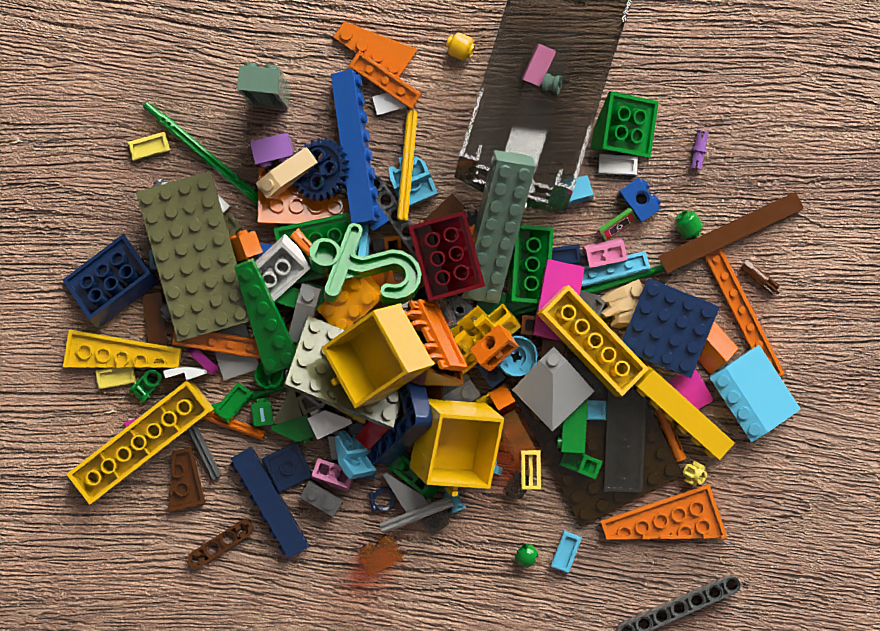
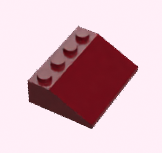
(447, 256)

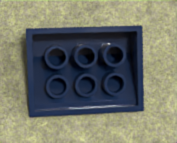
(110, 281)

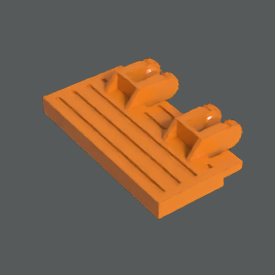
(440, 341)

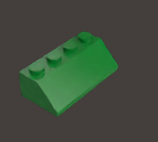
(528, 263)

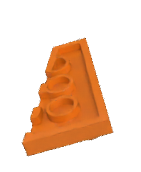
(383, 50)

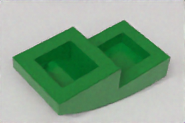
(582, 464)

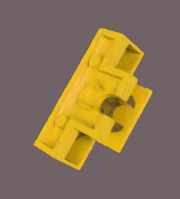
(477, 325)

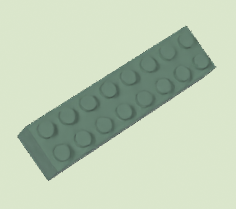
(263, 85)
(500, 220)

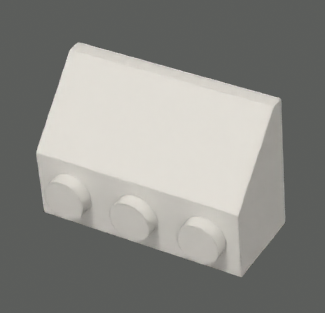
(282, 266)

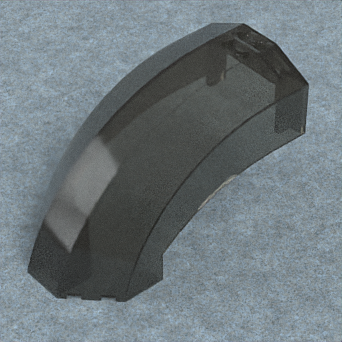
(524, 119)

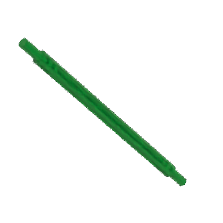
(203, 153)

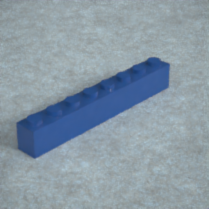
(354, 141)

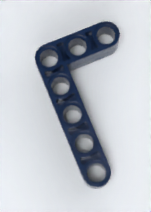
(408, 430)

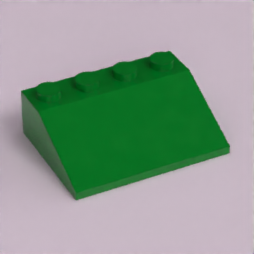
(328, 227)

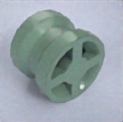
(552, 83)

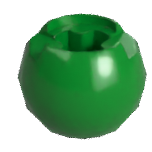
(526, 555)

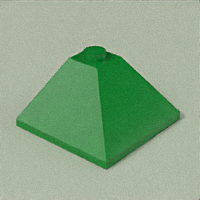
(625, 125)

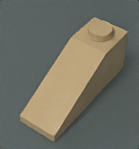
(286, 173)

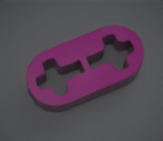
(204, 360)

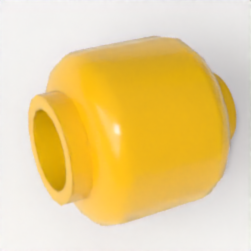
(460, 46)

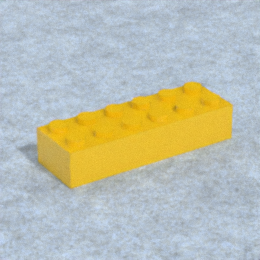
(592, 341)

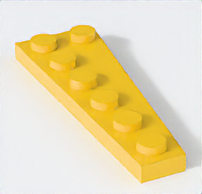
(98, 350)

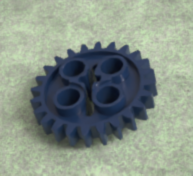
(322, 171)

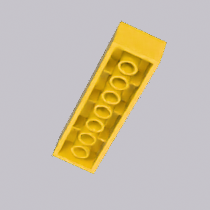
(140, 441)

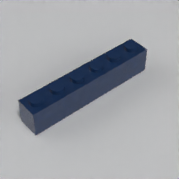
(270, 502)

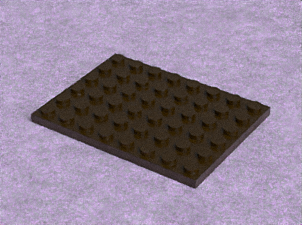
(587, 494)

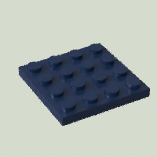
(670, 327)

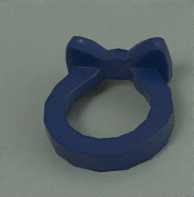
(373, 495)

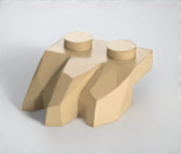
(622, 303)

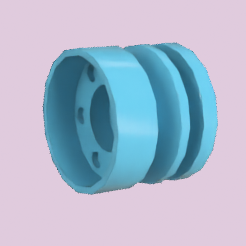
(528, 358)

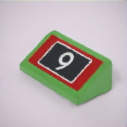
(617, 224)

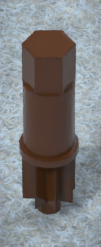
(760, 277)

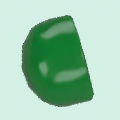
(269, 382)

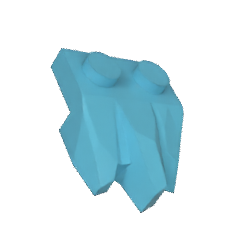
(421, 184)
(353, 456)

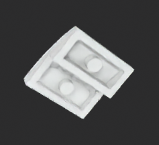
(190, 372)

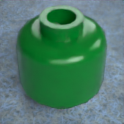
(688, 224)

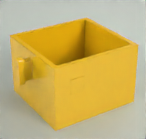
(377, 355)
(458, 446)

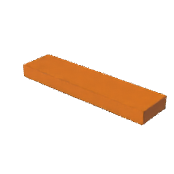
(385, 80)

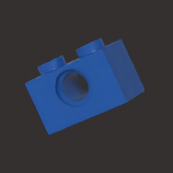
(641, 211)

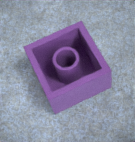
(272, 150)

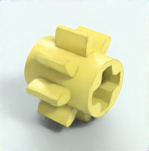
(694, 473)

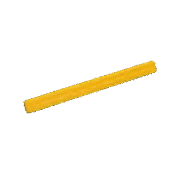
(407, 165)

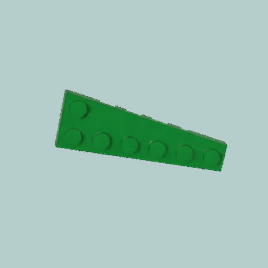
(267, 324)

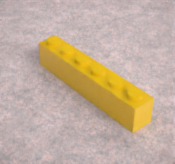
(684, 413)

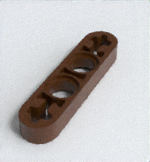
(219, 542)

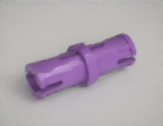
(699, 149)

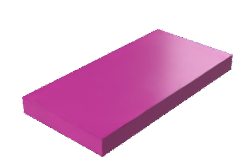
(555, 277)

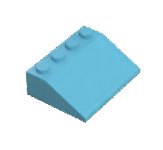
(755, 393)

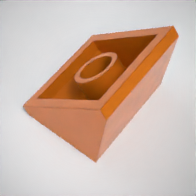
(717, 349)

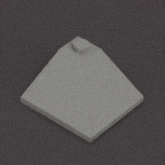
(553, 389)

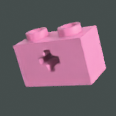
(331, 475)

